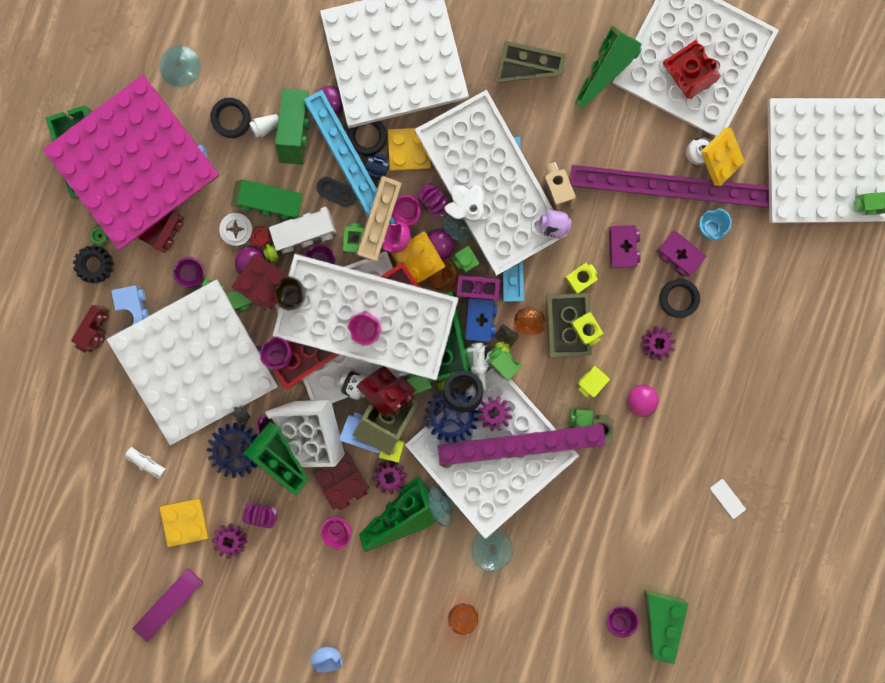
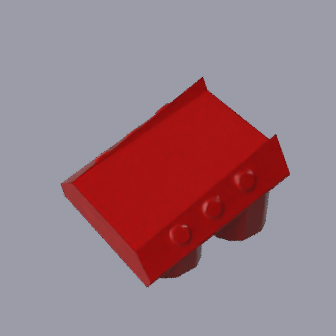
(692, 69)

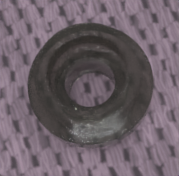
(241, 414)

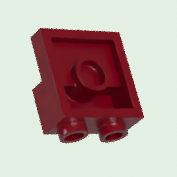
(259, 281)
(89, 334)
(386, 391)
(342, 482)

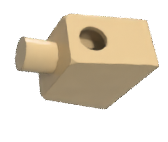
(561, 195)

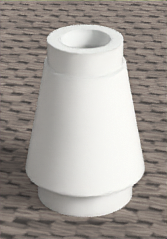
(264, 125)

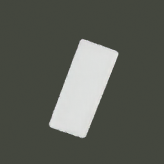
(728, 498)

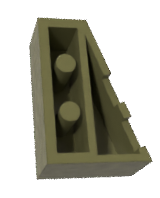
(528, 62)

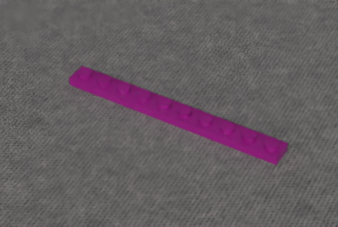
(669, 186)

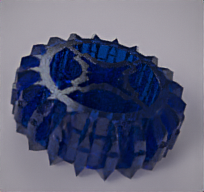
(464, 428)
(227, 446)

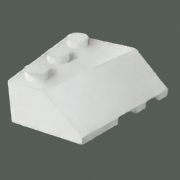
(310, 432)

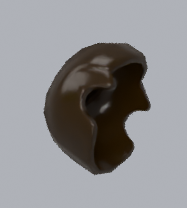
(290, 293)

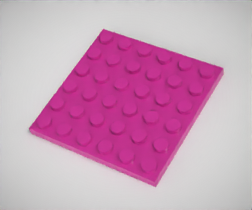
(131, 162)

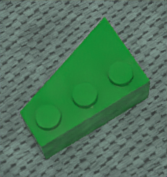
(292, 127)
(266, 199)
(275, 457)
(665, 625)

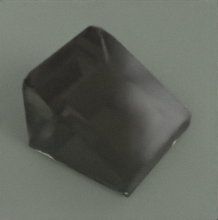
(506, 334)

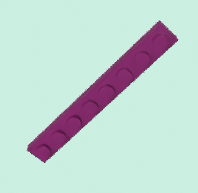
(521, 445)

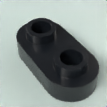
(336, 192)

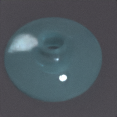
(186, 73)
(440, 506)
(492, 560)

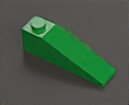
(617, 53)
(402, 517)

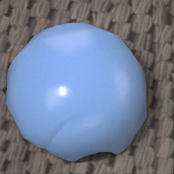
(326, 659)

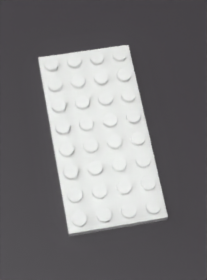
(476, 148)
(411, 318)

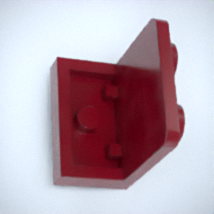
(163, 232)

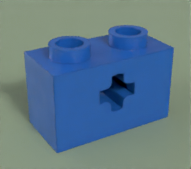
(473, 330)

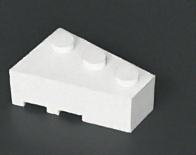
(303, 231)

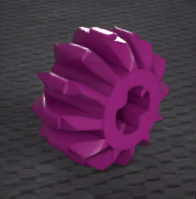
(432, 200)
(665, 344)
(491, 408)
(382, 478)
(259, 515)
(230, 533)

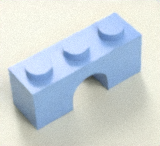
(131, 299)

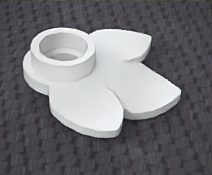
(464, 200)

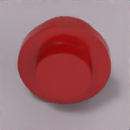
(261, 237)

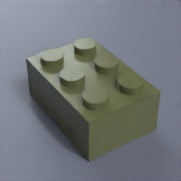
(561, 336)
(384, 431)

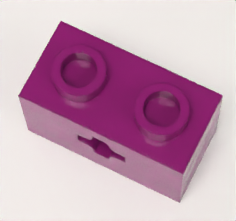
(618, 256)
(692, 256)
(478, 287)

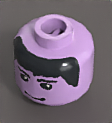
(555, 224)

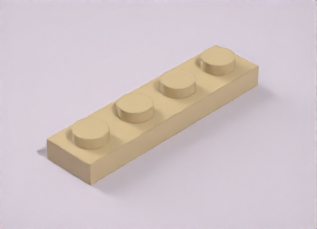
(378, 218)

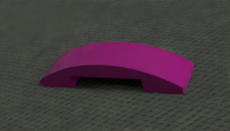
(167, 605)

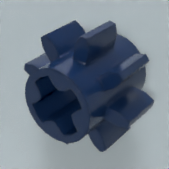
(377, 166)

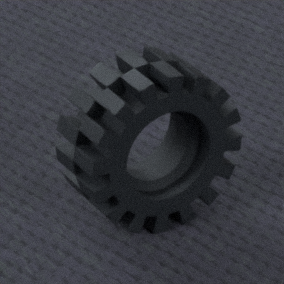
(84, 255)

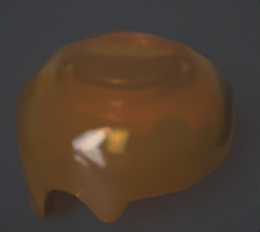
(445, 278)
(529, 321)
(463, 618)

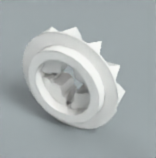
(229, 222)

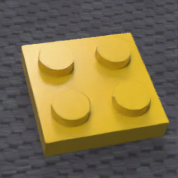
(406, 151)
(722, 156)
(420, 258)
(184, 522)

